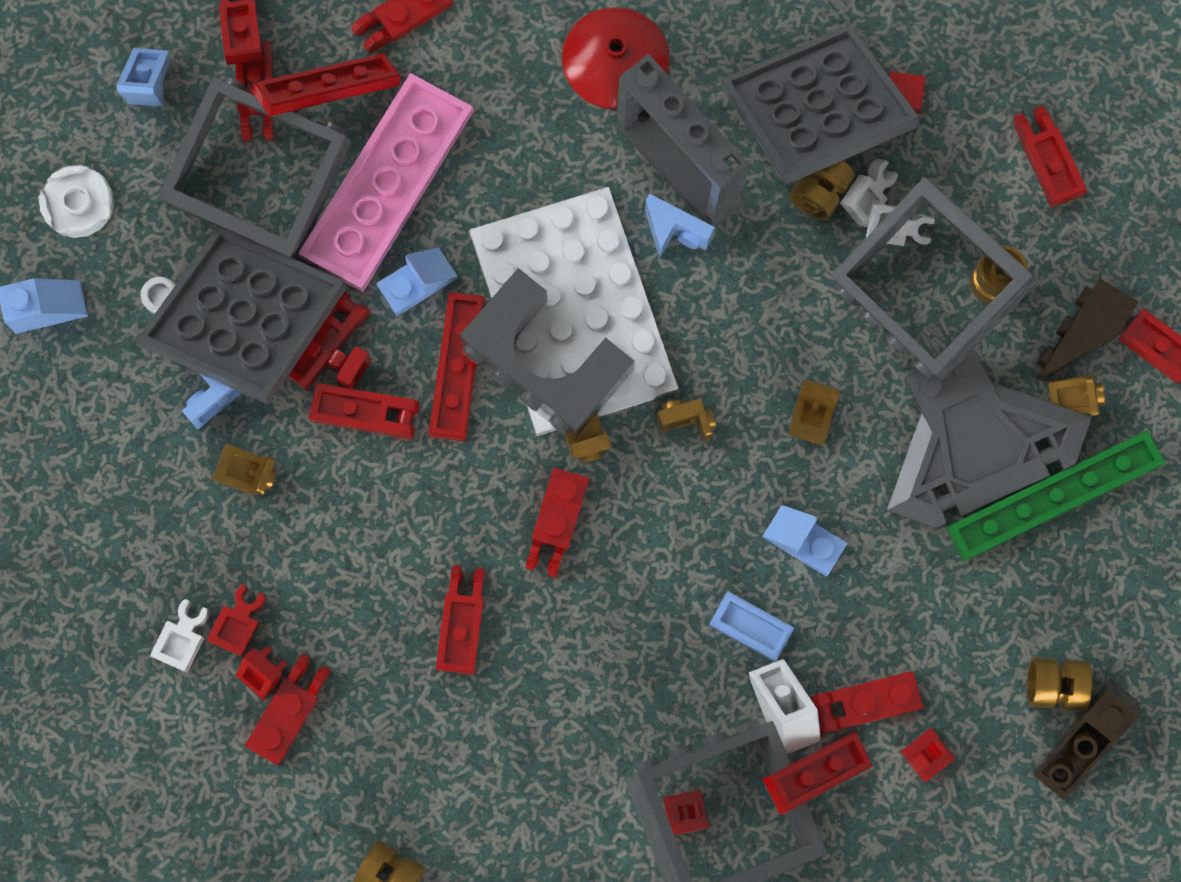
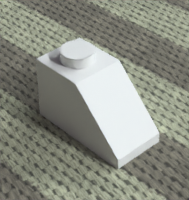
(787, 705)

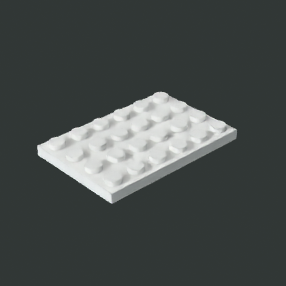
(592, 294)

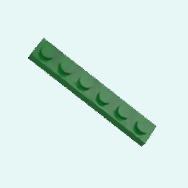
(1055, 496)

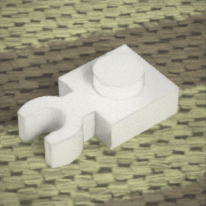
(867, 191)
(910, 228)
(179, 642)

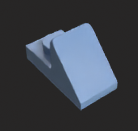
(143, 77)
(668, 220)
(416, 281)
(206, 404)
(804, 540)

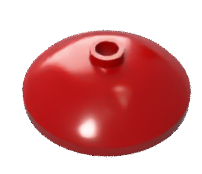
(594, 68)

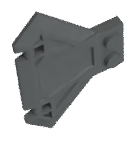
(978, 443)

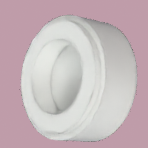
(155, 292)

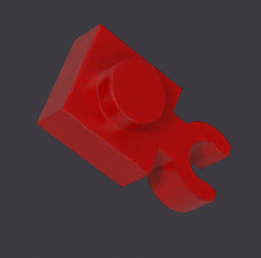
(235, 627)

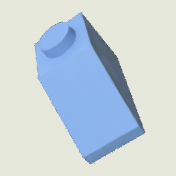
(41, 303)

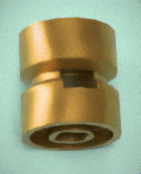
(819, 191)
(989, 280)
(1045, 683)
(383, 854)

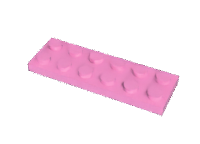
(386, 182)

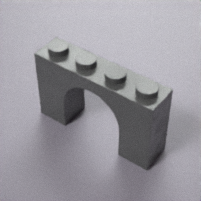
(567, 400)

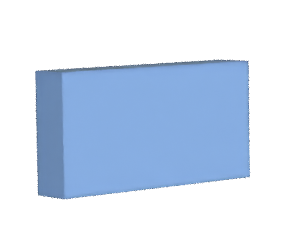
(751, 626)

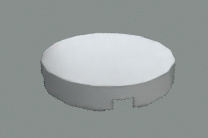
(85, 210)

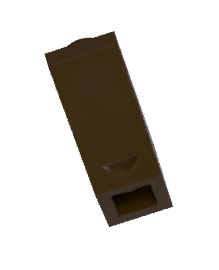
(1097, 322)
(1088, 738)

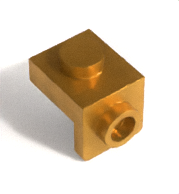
(1078, 394)
(813, 412)
(680, 414)
(589, 443)
(244, 470)

